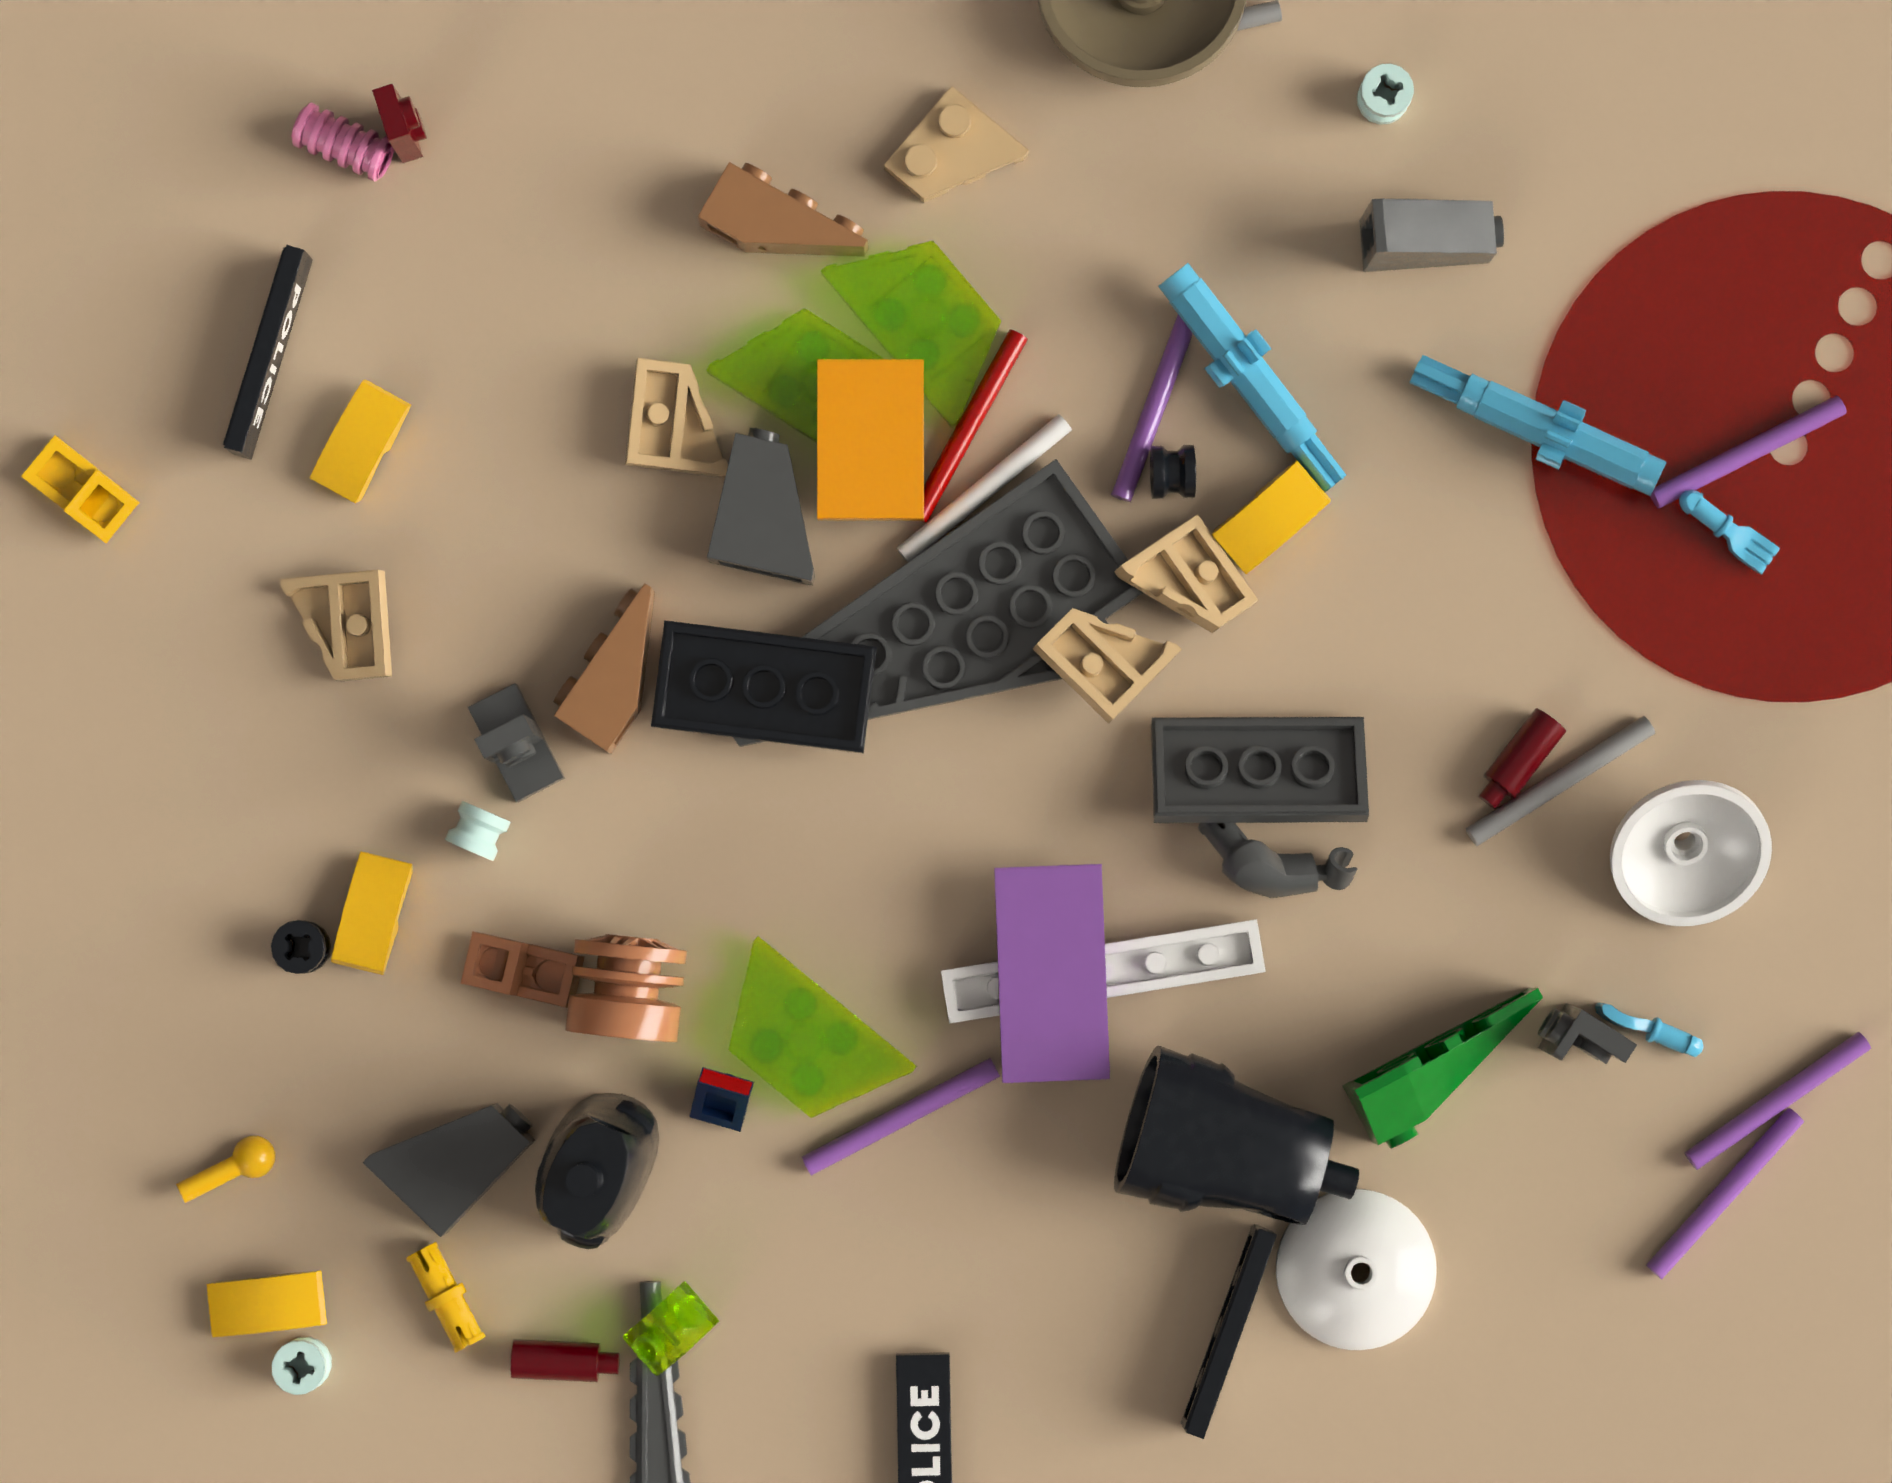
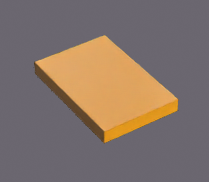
(870, 439)

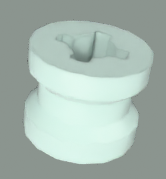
(1380, 103)
(477, 830)
(313, 1357)

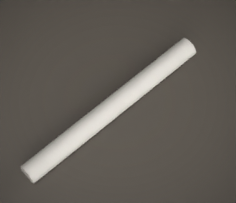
(984, 488)

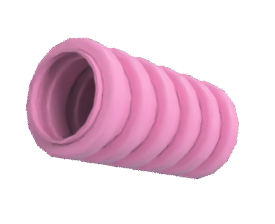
(342, 142)

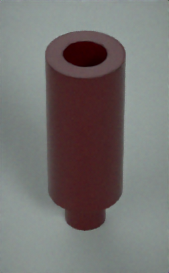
(1521, 757)
(561, 1360)

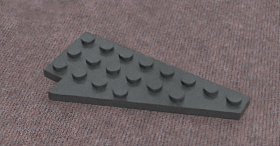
(982, 598)

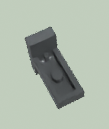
(515, 743)

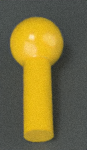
(251, 1158)

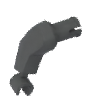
(1272, 874)

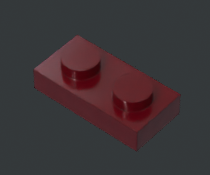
(400, 122)

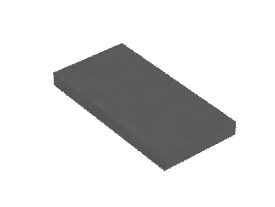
(1259, 770)

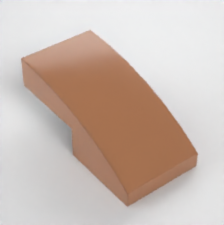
(521, 969)

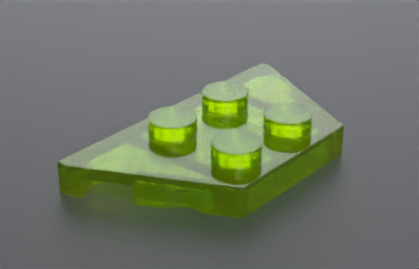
(924, 311)
(781, 367)
(806, 1038)

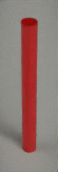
(971, 420)

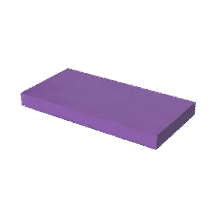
(1052, 973)

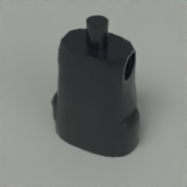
(1223, 1145)
(596, 1168)

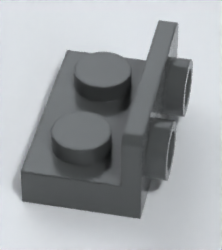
(1583, 1031)

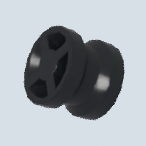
(1172, 471)
(315, 947)

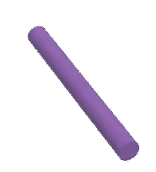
(1152, 411)
(1749, 451)
(1777, 1100)
(900, 1116)
(1725, 1193)

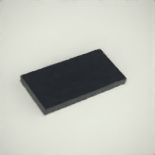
(764, 687)

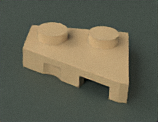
(952, 148)
(670, 423)
(1190, 576)
(346, 620)
(1103, 660)

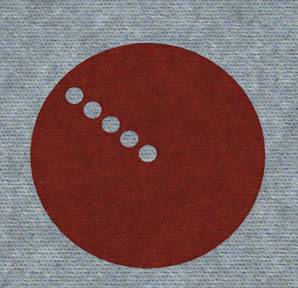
(1688, 354)

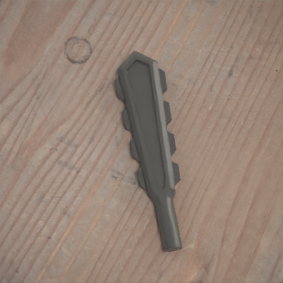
(656, 1408)

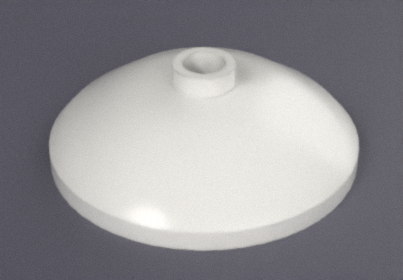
(1693, 877)
(1317, 1265)

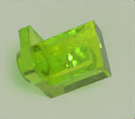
(670, 1329)

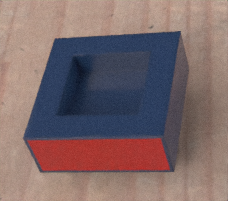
(721, 1099)

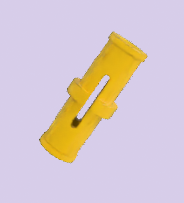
(445, 1297)

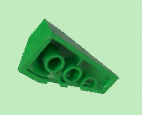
(1417, 1082)

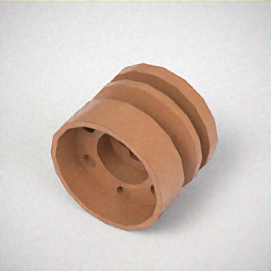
(626, 989)

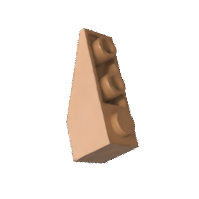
(766, 220)
(612, 685)

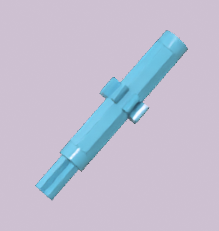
(1241, 362)
(1556, 432)

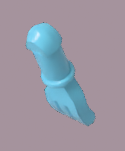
(1742, 541)
(1655, 1030)

